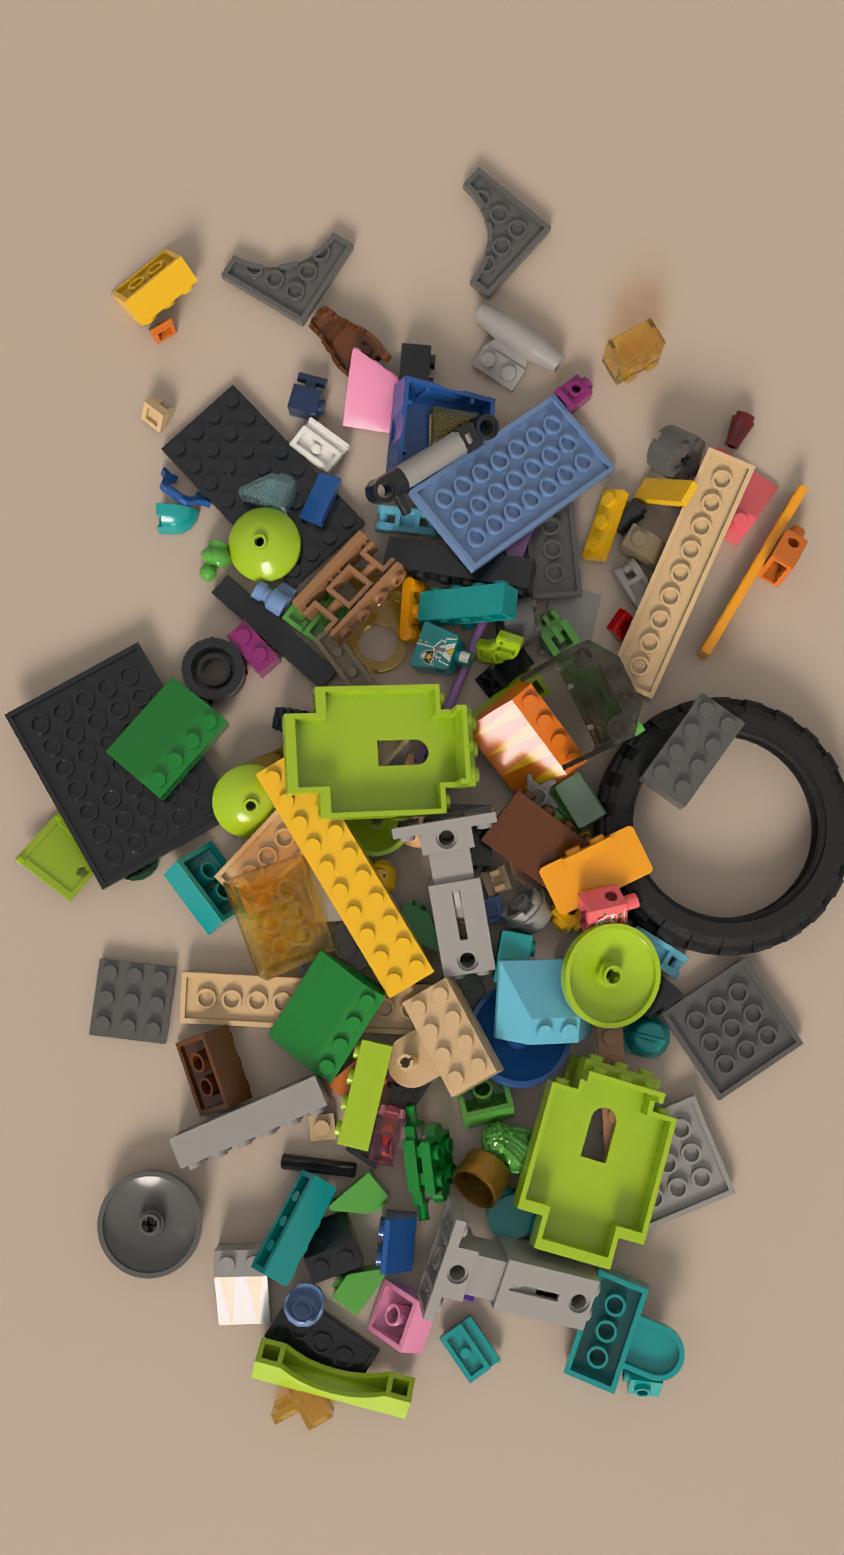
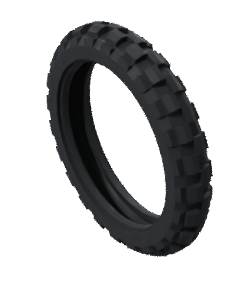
(822, 870)

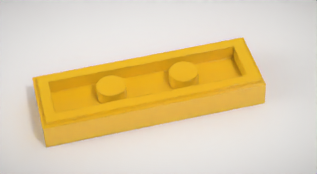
(666, 491)

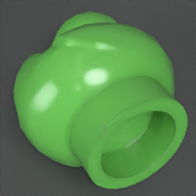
(214, 555)

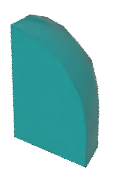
(175, 518)

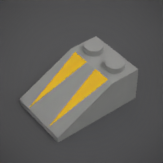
(241, 1291)

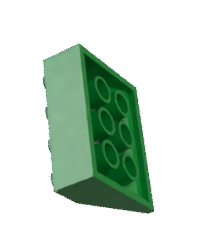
(168, 738)
(327, 1015)

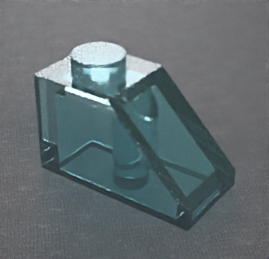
(271, 492)

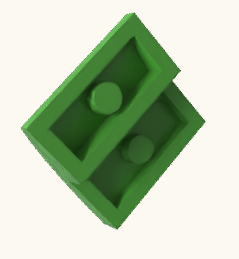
(312, 628)

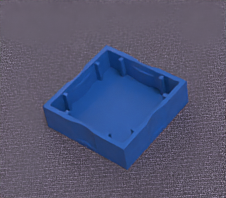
(411, 415)

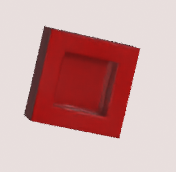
(620, 624)

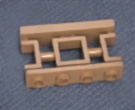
(334, 578)

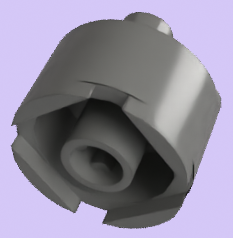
(675, 453)
(524, 623)

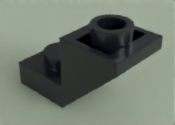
(501, 674)

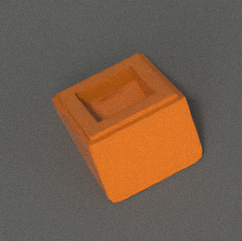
(162, 330)

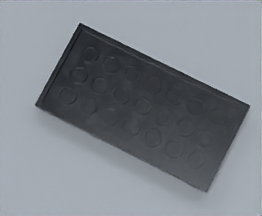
(237, 445)

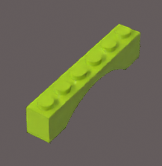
(378, 1392)

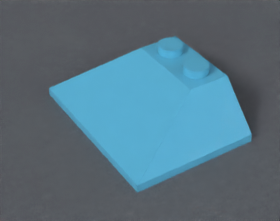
(533, 1004)

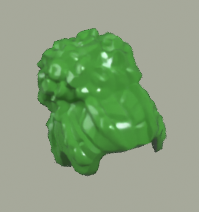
(507, 1144)

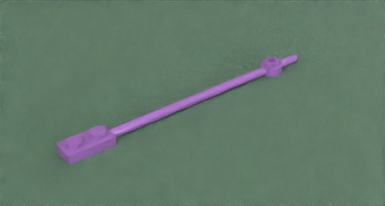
(515, 549)

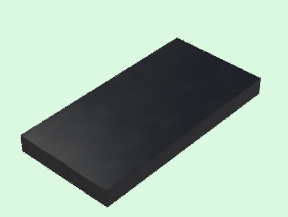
(326, 1342)

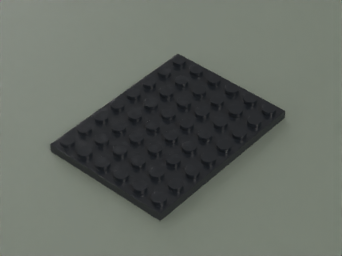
(103, 805)

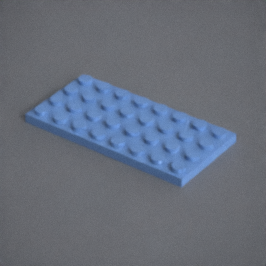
(511, 483)

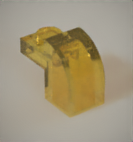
(311, 1407)

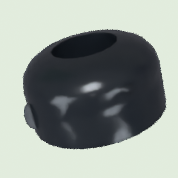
(200, 656)

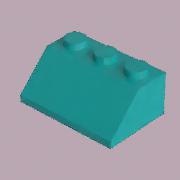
(199, 889)

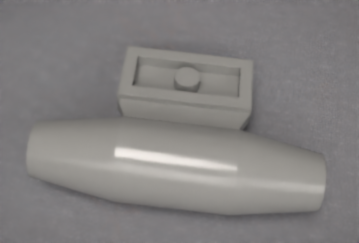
(513, 345)

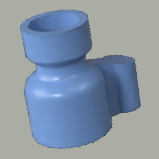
(274, 599)

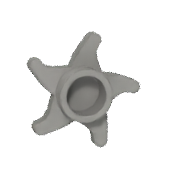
(541, 791)

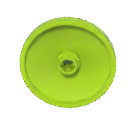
(610, 975)

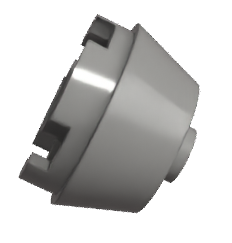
(527, 910)

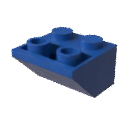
(398, 1244)

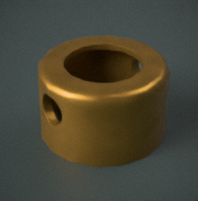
(481, 1178)

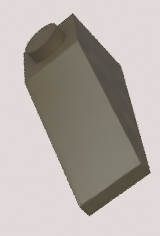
(642, 546)

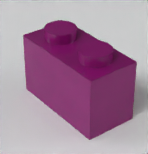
(253, 649)

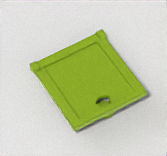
(56, 859)

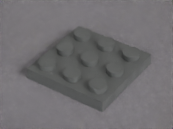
(132, 1001)

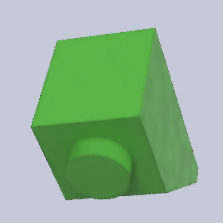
(362, 1195)
(357, 1286)

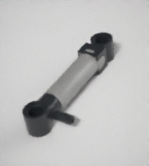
(430, 460)

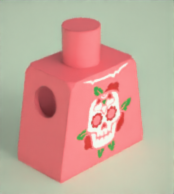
(604, 906)

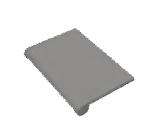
(580, 614)

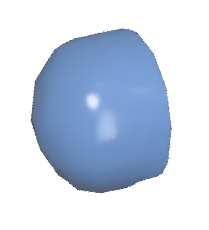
(304, 1304)

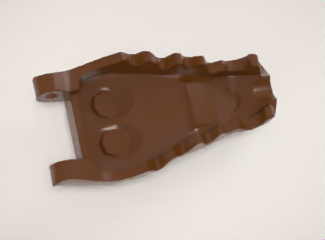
(341, 336)

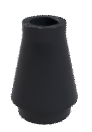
(632, 513)

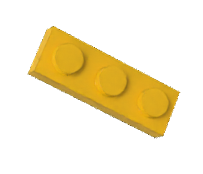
(605, 525)

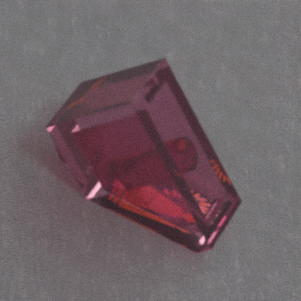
(386, 1135)

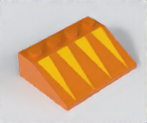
(524, 738)

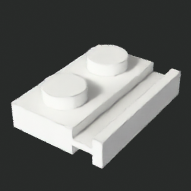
(319, 446)

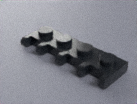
(400, 1098)

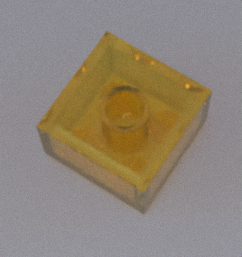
(633, 352)

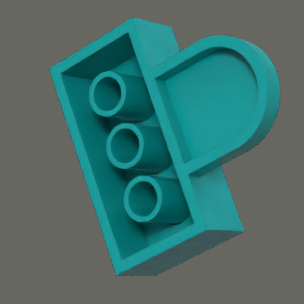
(623, 1337)

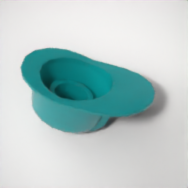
(646, 1037)

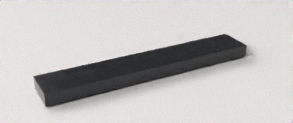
(274, 632)

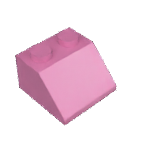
(399, 1318)

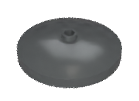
(133, 1241)

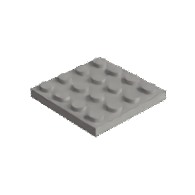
(693, 1167)

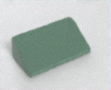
(580, 800)

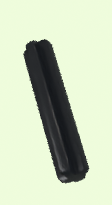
(318, 1165)

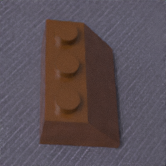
(214, 1070)

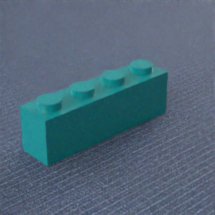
(468, 604)
(294, 1227)

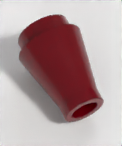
(739, 428)

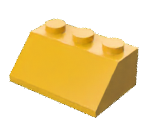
(155, 287)

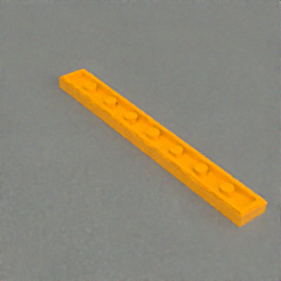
(752, 572)

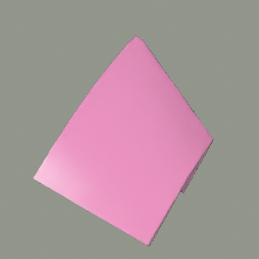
(369, 394)

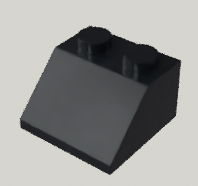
(333, 1248)

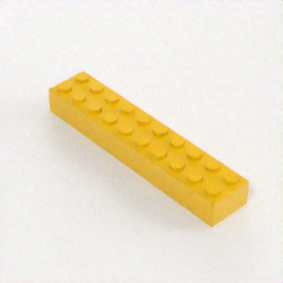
(351, 886)

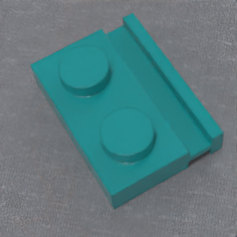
(470, 1348)

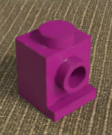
(572, 400)

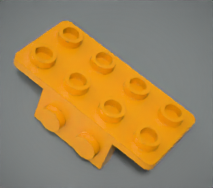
(602, 863)

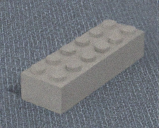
(246, 1121)

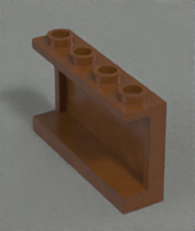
(531, 834)

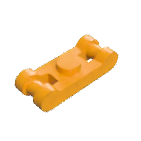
(409, 626)

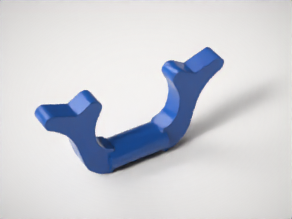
(182, 499)

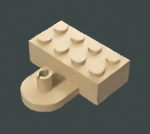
(444, 1043)

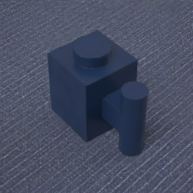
(307, 400)

